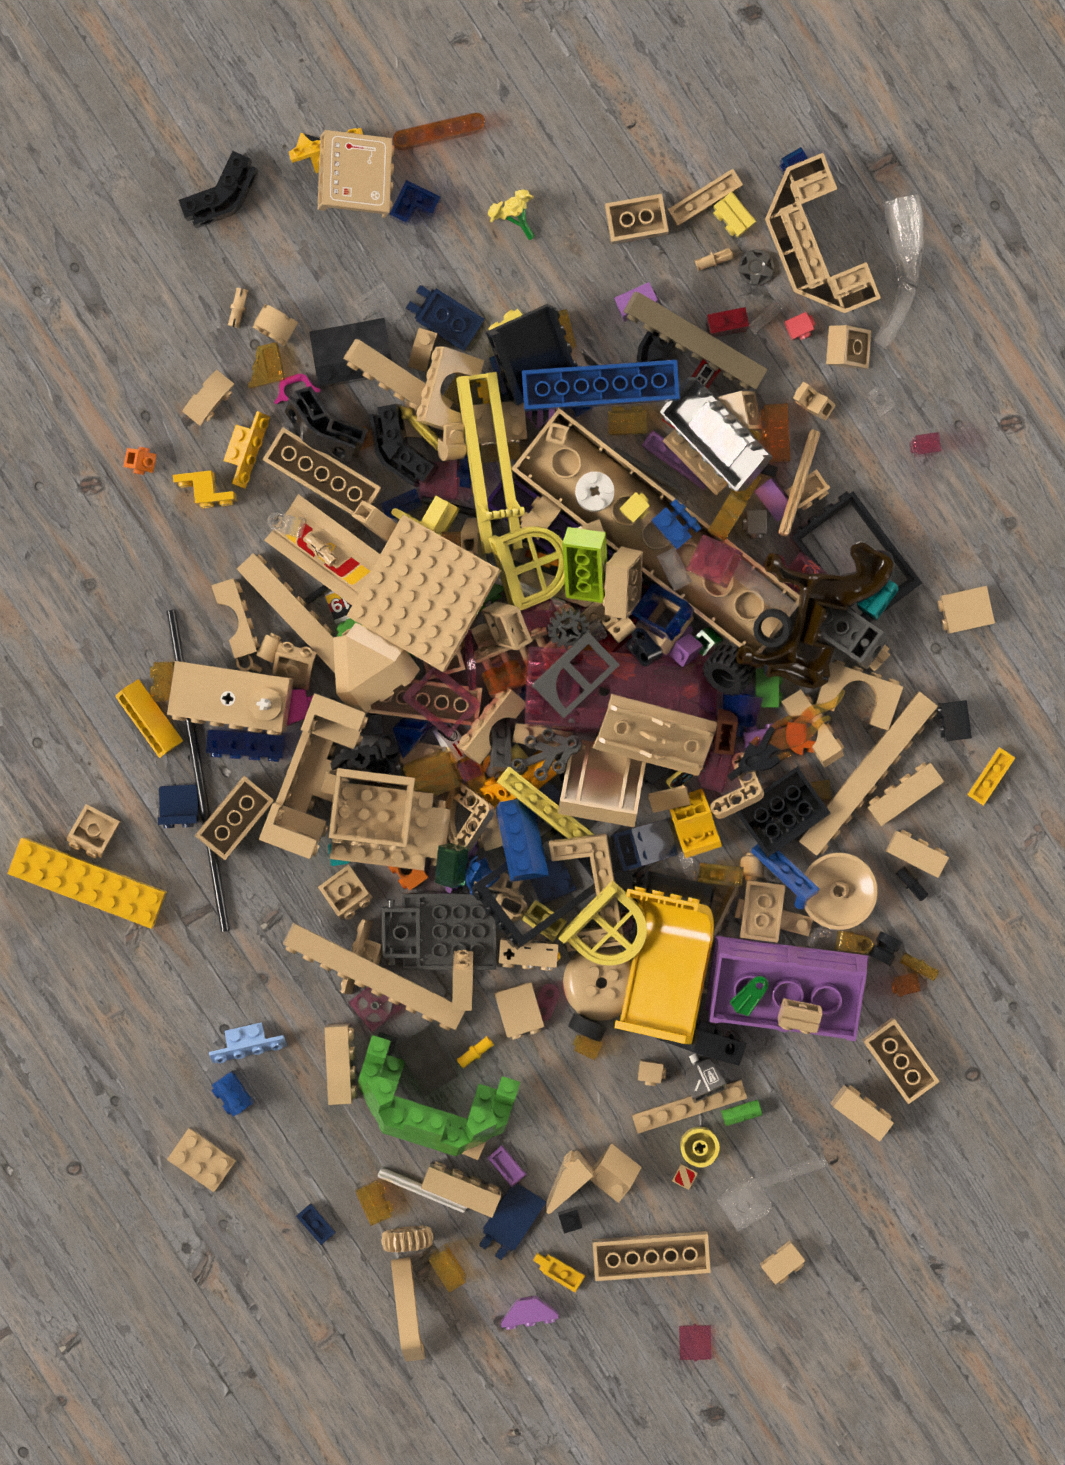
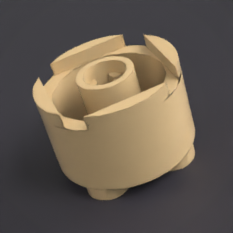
(275, 324)

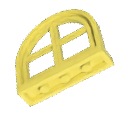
(509, 572)
(591, 912)

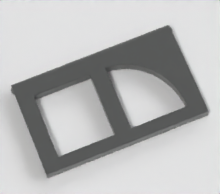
(546, 683)

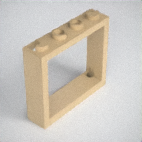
(375, 777)

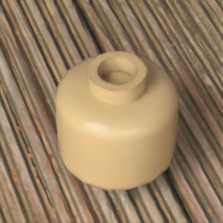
(752, 867)

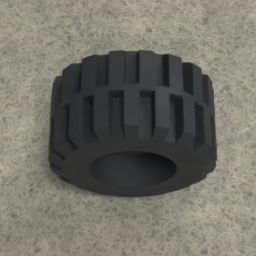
(724, 671)

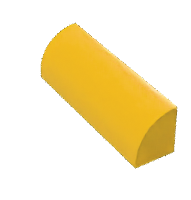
(149, 718)

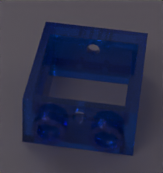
(650, 602)

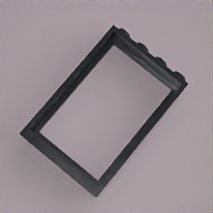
(905, 588)
(502, 920)

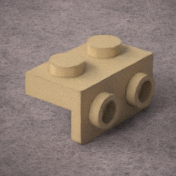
(814, 487)

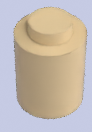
(268, 647)

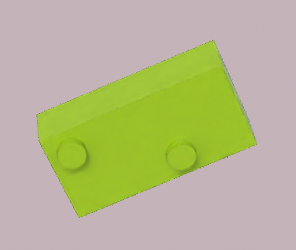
(584, 564)

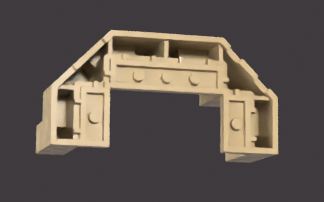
(798, 245)
(288, 821)

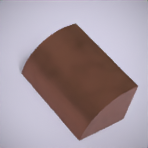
(725, 732)

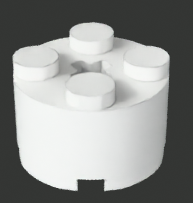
(583, 492)

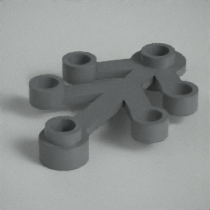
(549, 754)

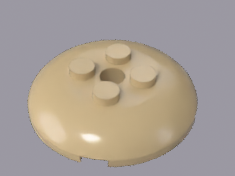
(586, 996)

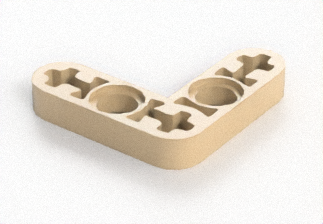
(747, 788)

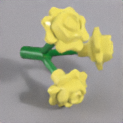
(514, 207)

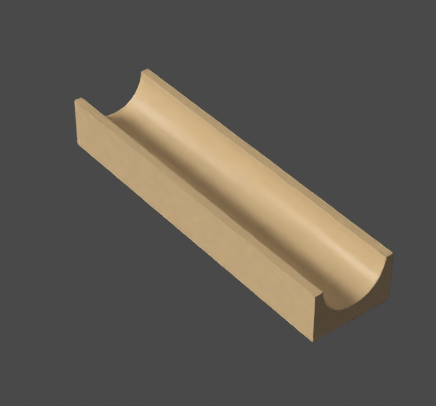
(554, 473)

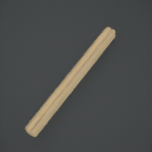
(799, 482)

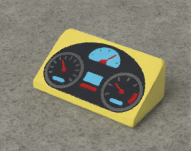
(679, 779)

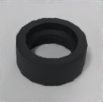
(780, 615)
(587, 1027)

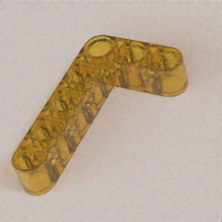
(731, 511)

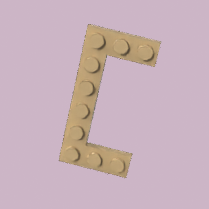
(598, 850)

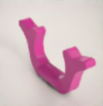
(289, 380)

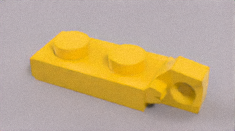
(559, 1271)

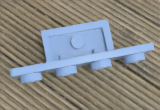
(245, 1042)

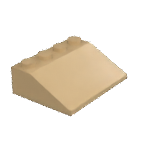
(572, 1175)

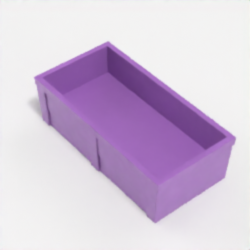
(792, 973)

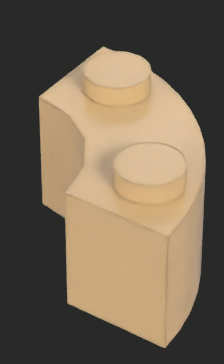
(214, 390)

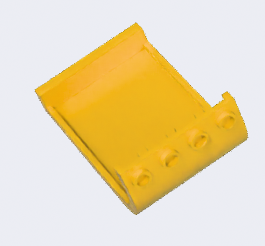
(669, 968)

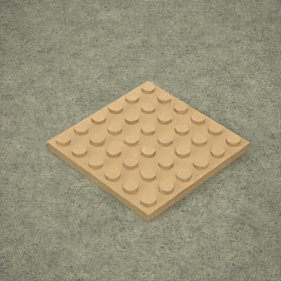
(423, 593)

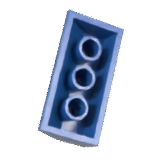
(521, 841)

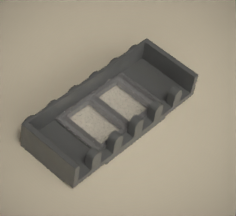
(716, 435)

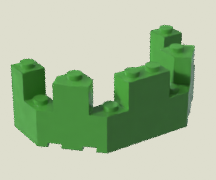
(426, 1124)

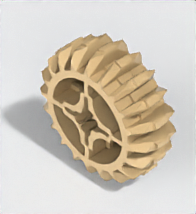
(407, 1239)

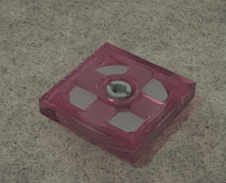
(373, 1008)

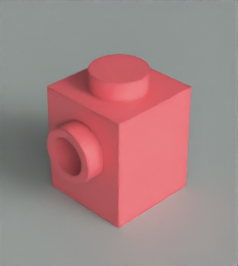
(800, 326)

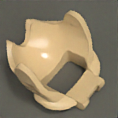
(516, 898)

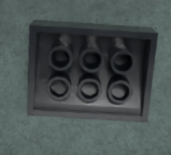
(333, 343)
(784, 812)

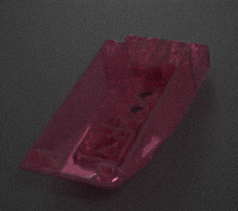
(659, 684)

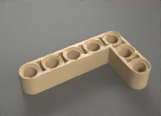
(406, 1308)

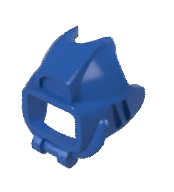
(477, 871)

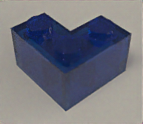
(412, 198)

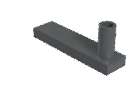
(501, 746)

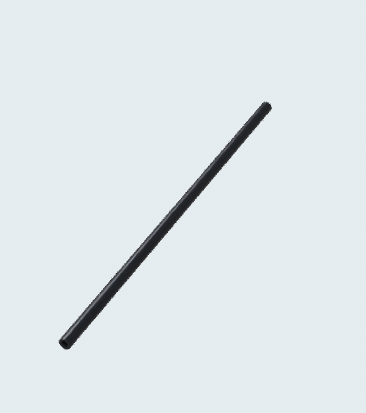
(200, 782)

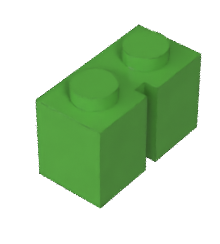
(768, 689)

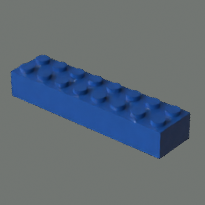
(600, 385)

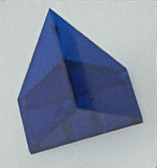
(410, 733)

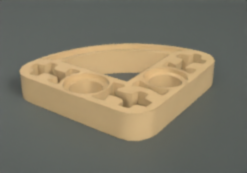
(477, 811)

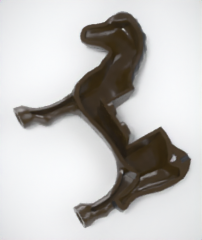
(804, 653)

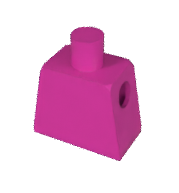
(298, 706)

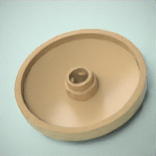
(845, 891)

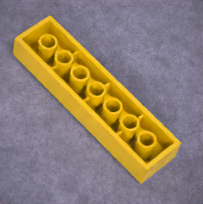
(87, 882)

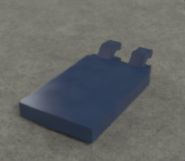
(446, 317)
(512, 1219)

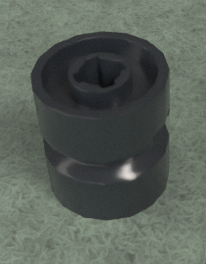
(388, 767)
(885, 948)

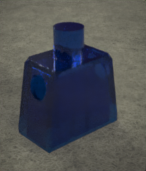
(745, 707)

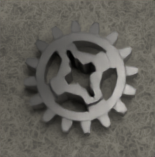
(567, 620)

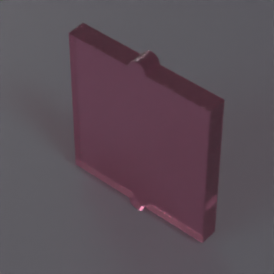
(695, 1342)

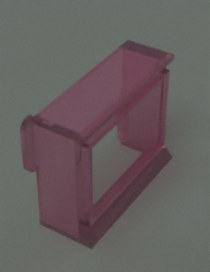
(456, 687)

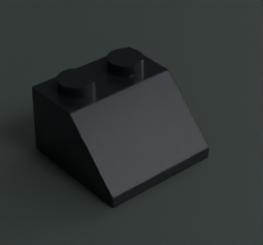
(954, 720)

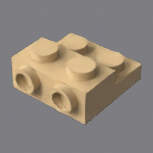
(294, 664)
(92, 831)
(345, 893)

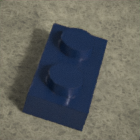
(315, 1224)

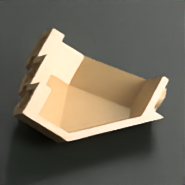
(369, 667)

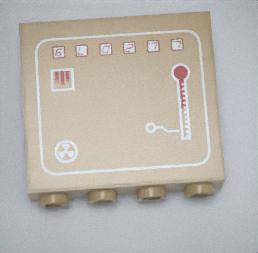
(355, 172)

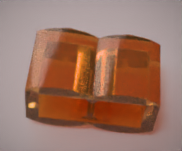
(501, 677)

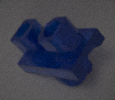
(463, 473)

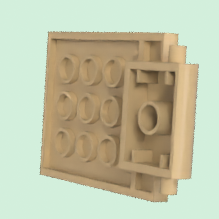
(379, 814)

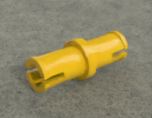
(475, 1052)

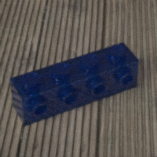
(246, 744)

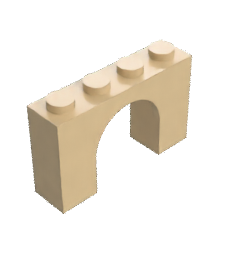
(444, 362)
(886, 692)

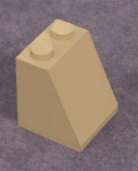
(744, 408)
(615, 1172)

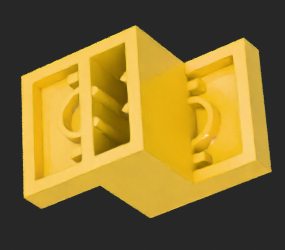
(205, 489)
(695, 825)

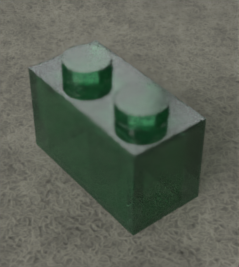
(451, 865)

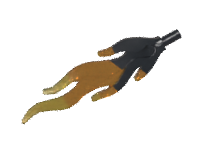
(776, 739)

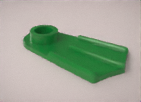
(749, 996)

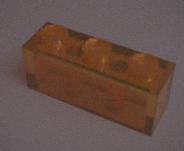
(776, 432)

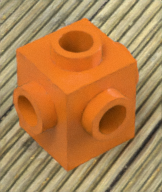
(140, 460)

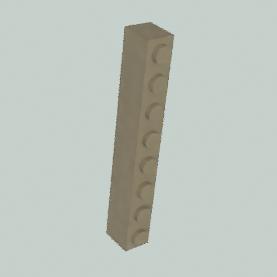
(694, 340)

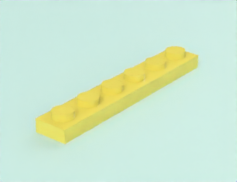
(541, 804)

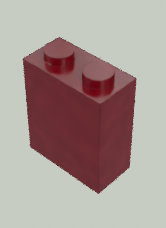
(727, 322)

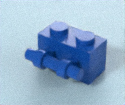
(672, 528)
(232, 1094)

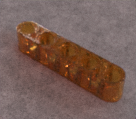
(447, 125)

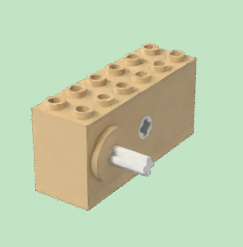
(204, 690)

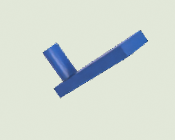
(789, 875)

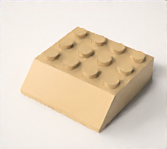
(602, 786)

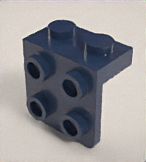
(178, 806)

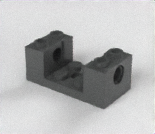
(860, 640)

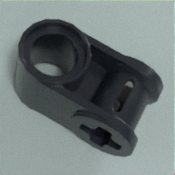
(644, 649)

